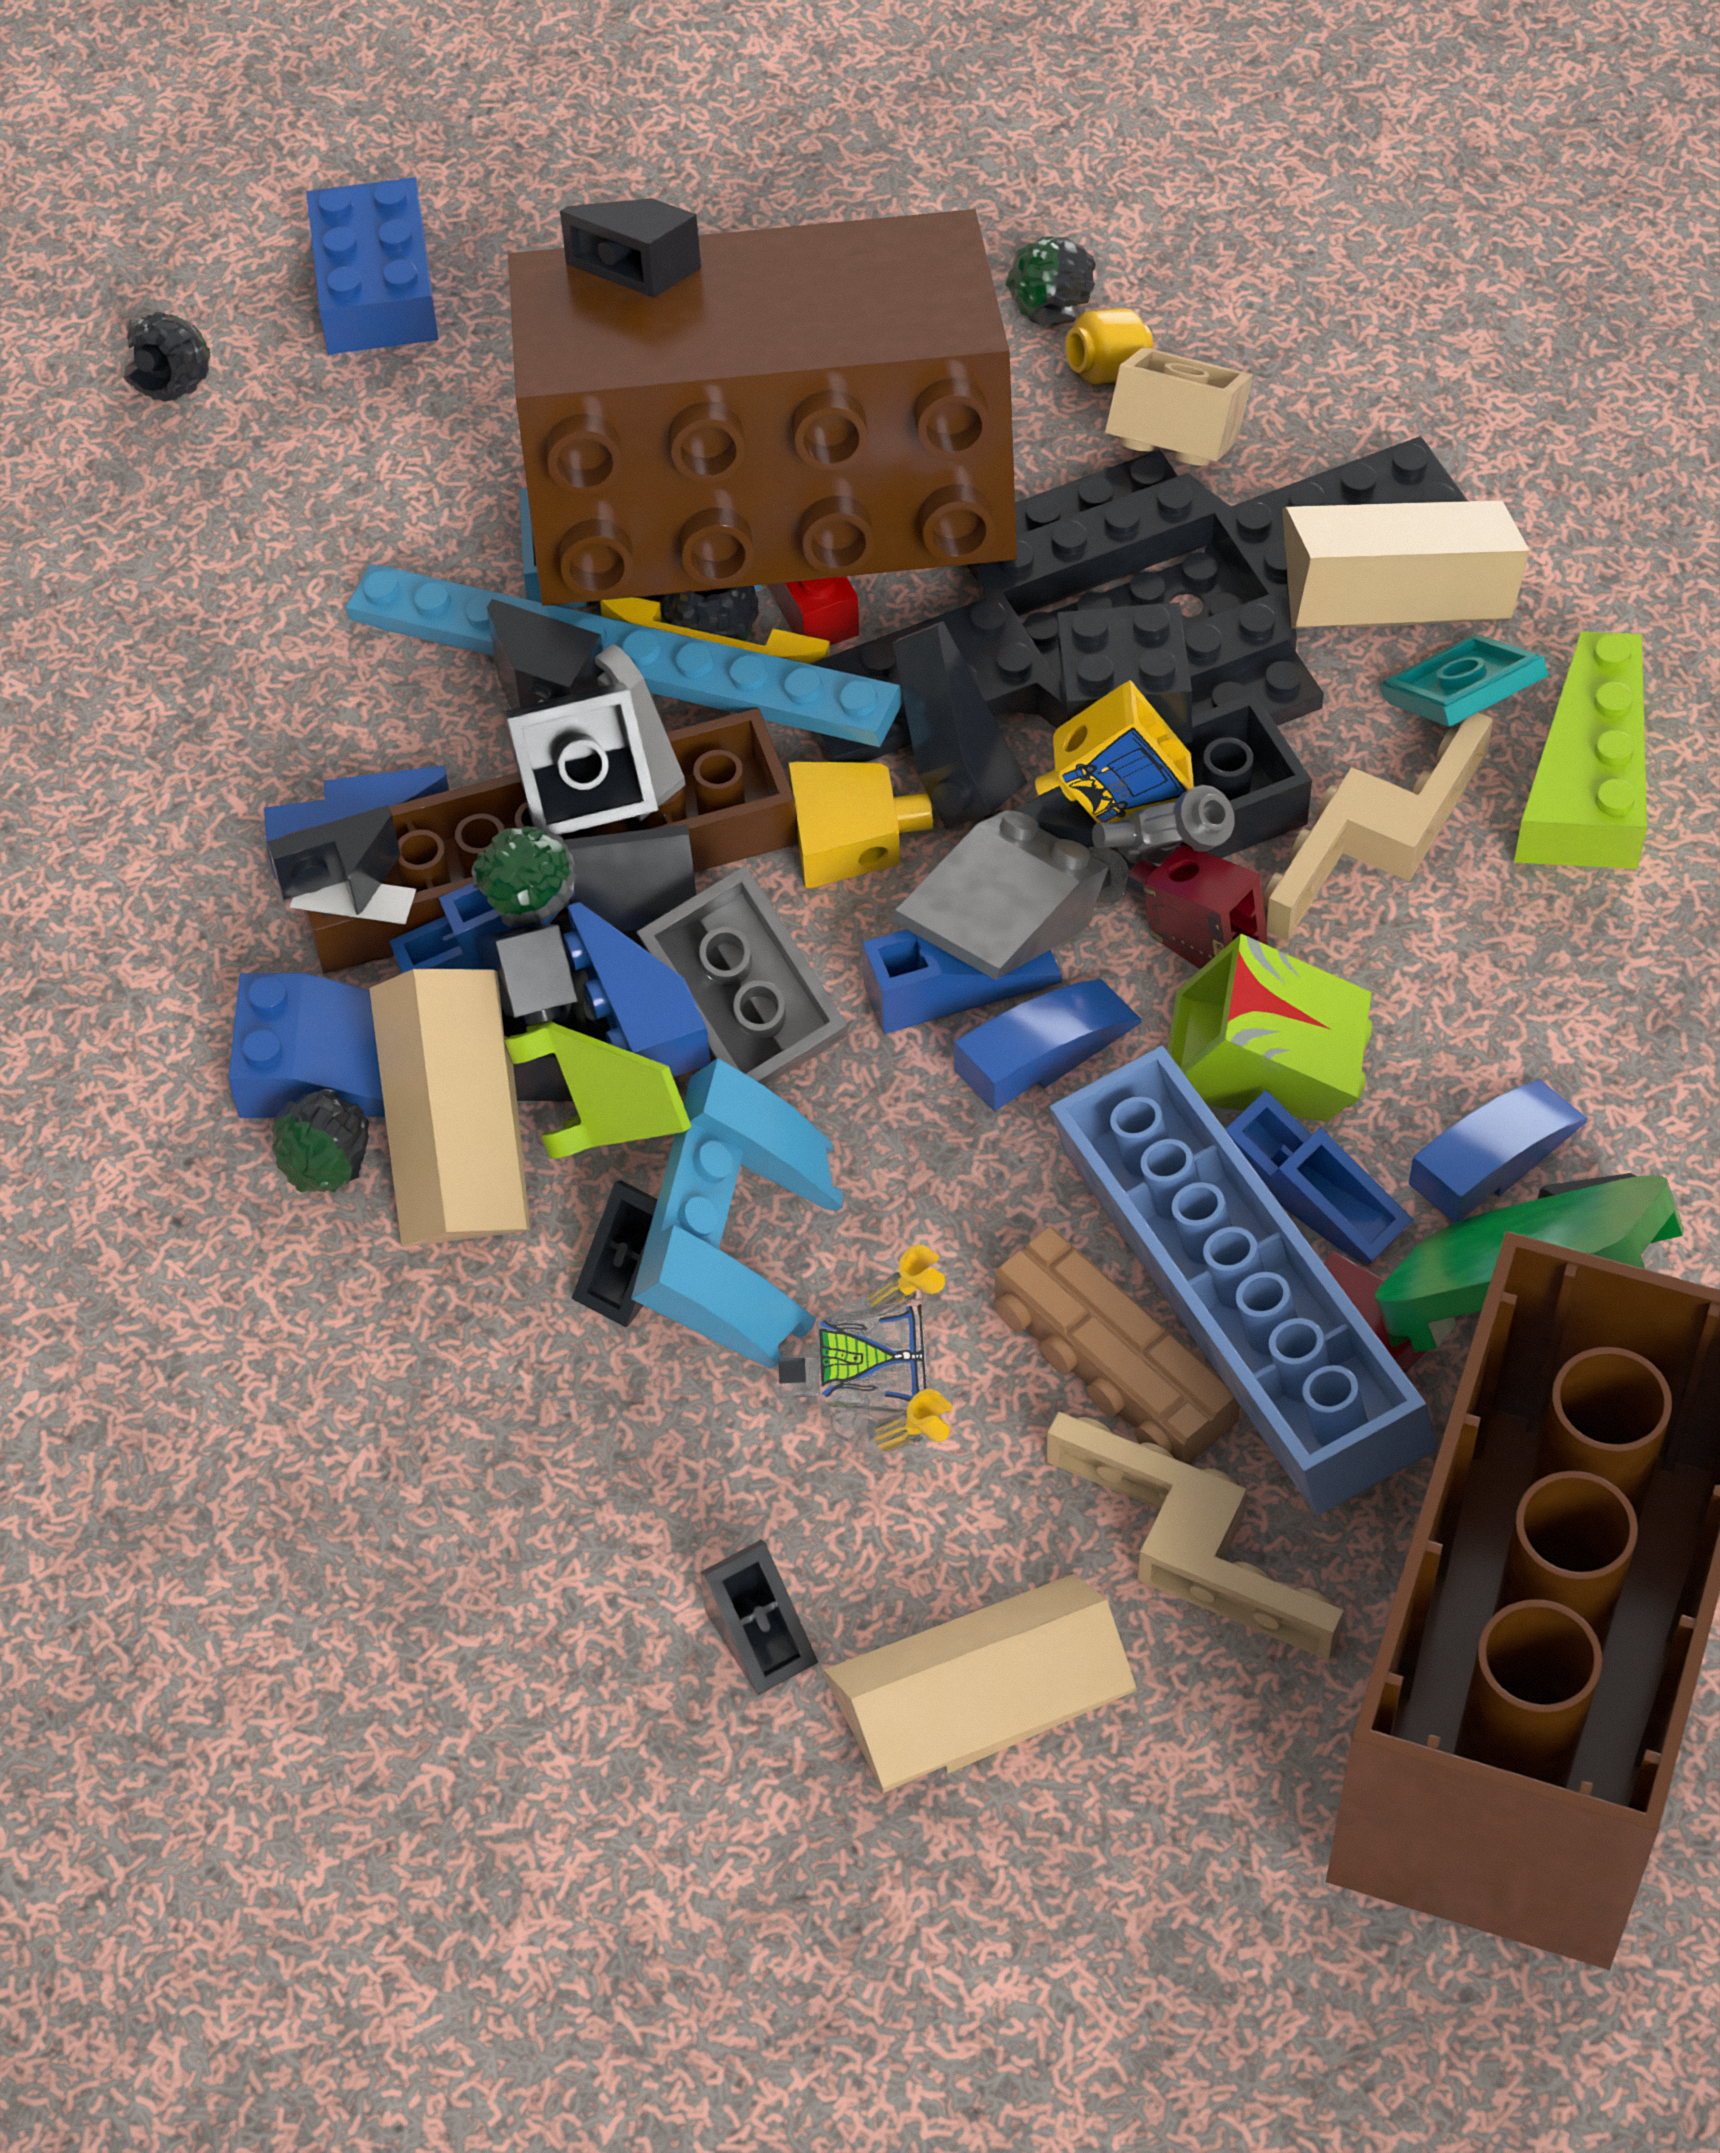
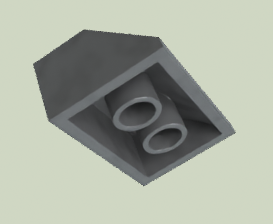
(746, 978)

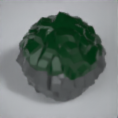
(525, 875)

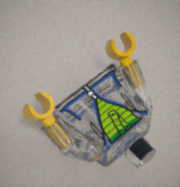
(876, 1364)

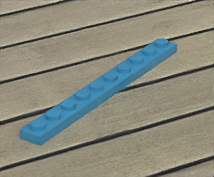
(669, 662)

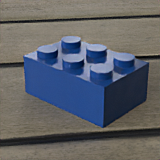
(371, 266)

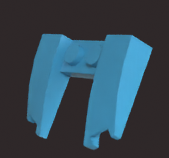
(681, 1266)

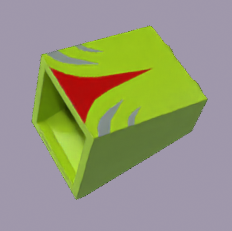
(1272, 1026)

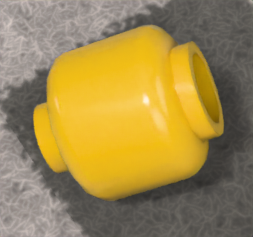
(1103, 342)

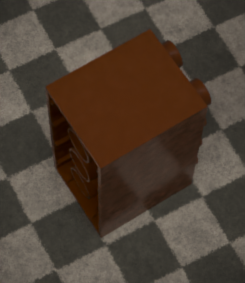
(771, 415)
(1547, 1611)

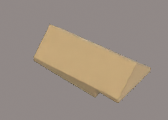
(1402, 563)
(449, 1106)
(982, 1681)

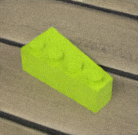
(1592, 771)

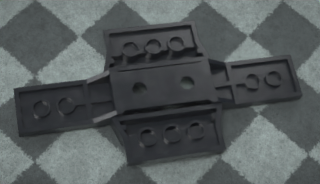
(1125, 524)

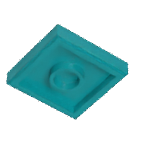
(1463, 679)

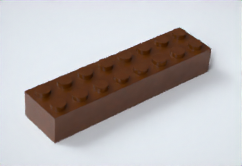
(730, 800)

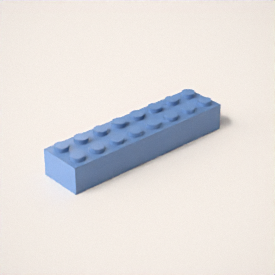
(1244, 1281)

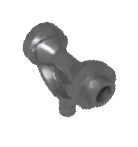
(1198, 818)

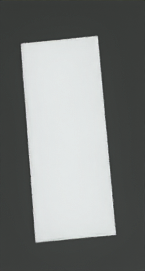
(388, 903)

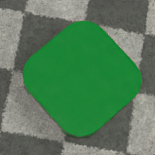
(1454, 1266)

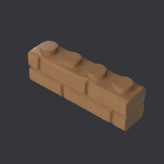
(1113, 1347)

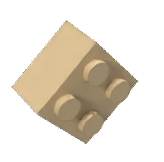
(1178, 406)

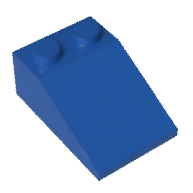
(302, 1038)

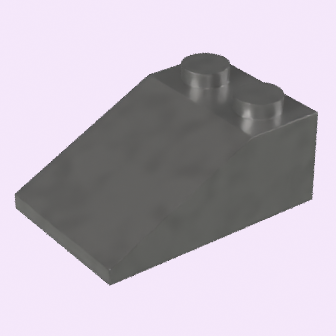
(1005, 895)

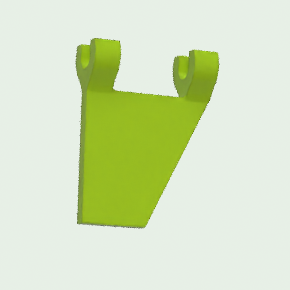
(613, 1090)

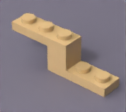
(1376, 824)
(1193, 1534)

